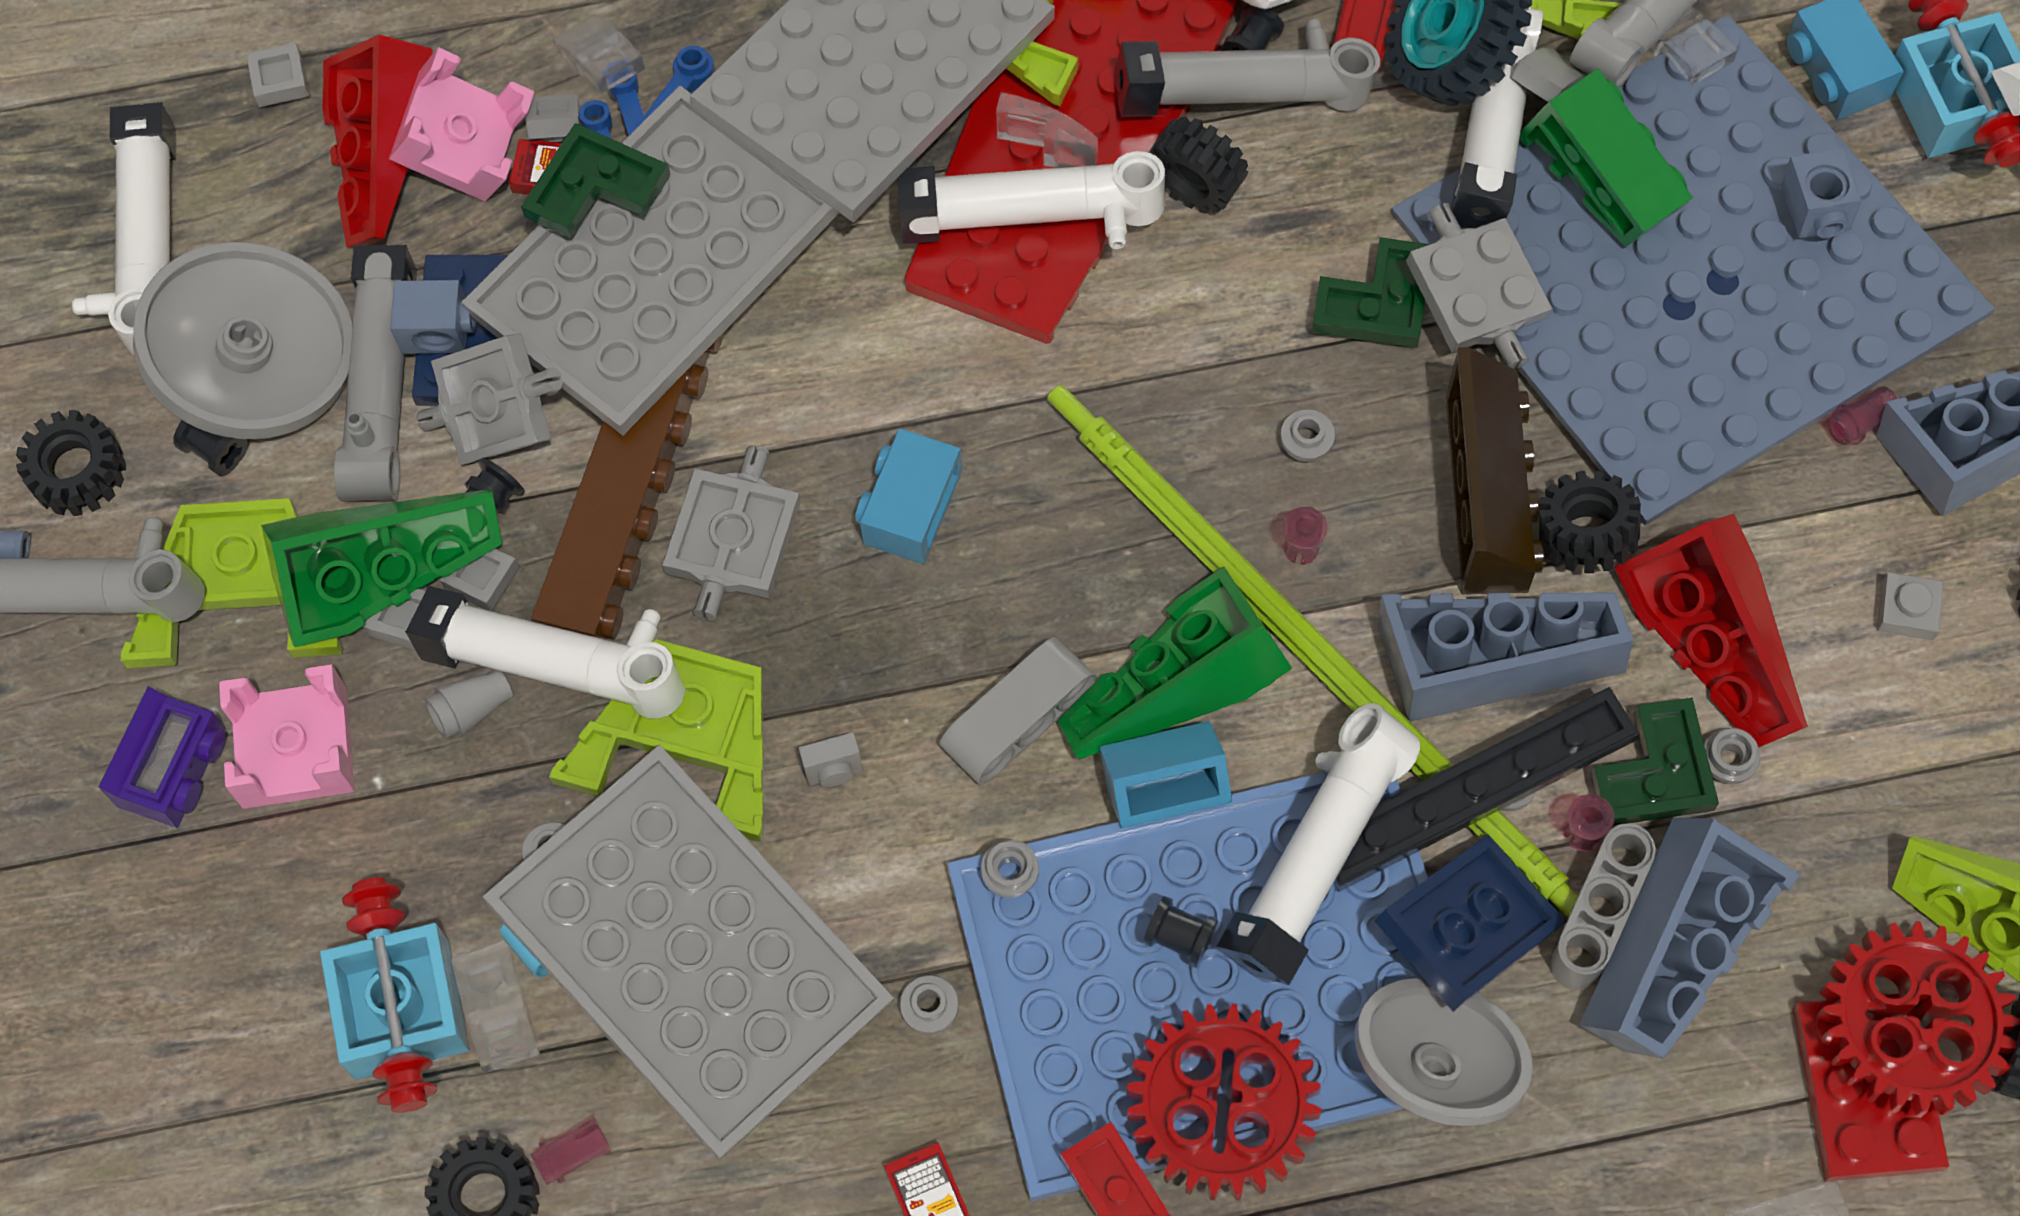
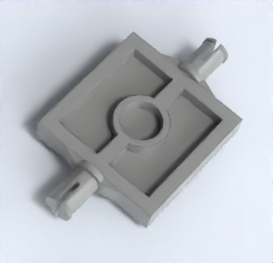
(1478, 285)
(490, 399)
(731, 533)

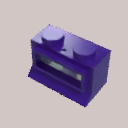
(163, 758)

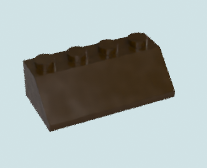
(1491, 476)

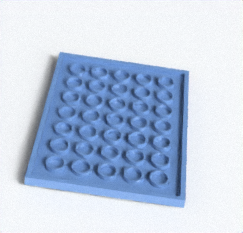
(1080, 993)

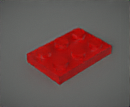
(1859, 1135)

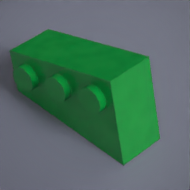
(1608, 157)

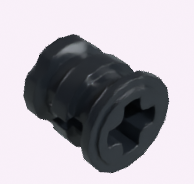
(498, 481)

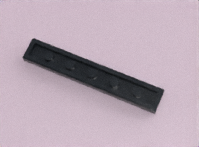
(1488, 783)

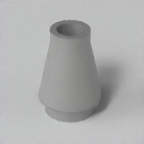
(464, 703)

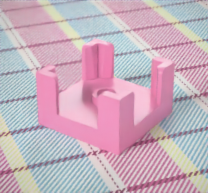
(459, 129)
(288, 740)

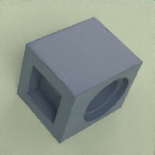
(1824, 175)
(430, 316)

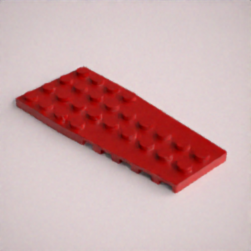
(1033, 271)

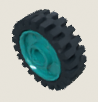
(1454, 45)

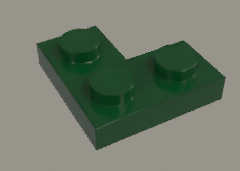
(588, 168)
(1377, 311)
(1671, 777)

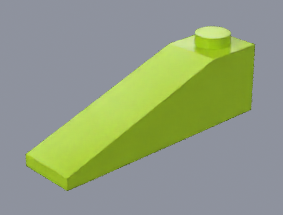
(1967, 895)

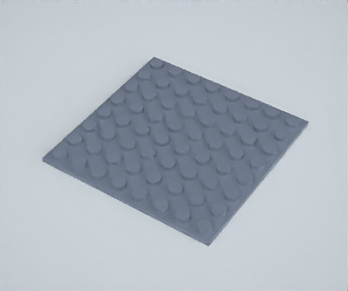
(1796, 339)

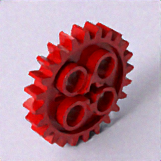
(1922, 1070)
(1275, 1108)

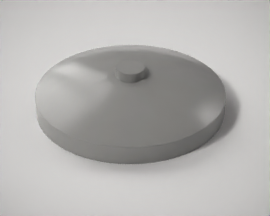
(243, 340)

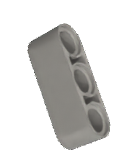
(1017, 710)
(1616, 884)

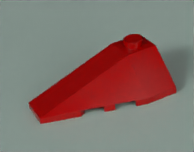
(365, 103)
(1717, 618)

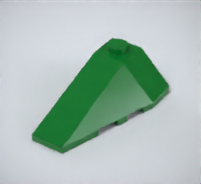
(359, 560)
(1195, 664)

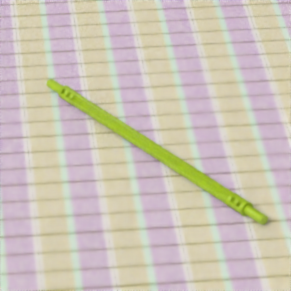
(1291, 625)

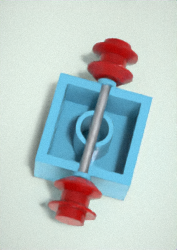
(1951, 85)
(392, 998)

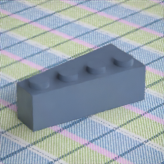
(1957, 438)
(1499, 647)
(1683, 933)

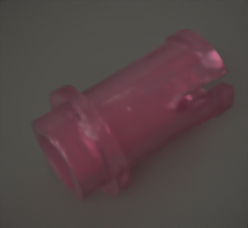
(1853, 421)
(1304, 542)
(1588, 821)
(570, 1151)

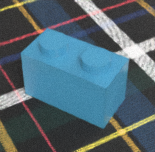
(1843, 56)
(909, 496)
(1166, 774)

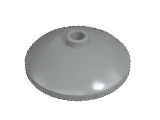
(1441, 1062)

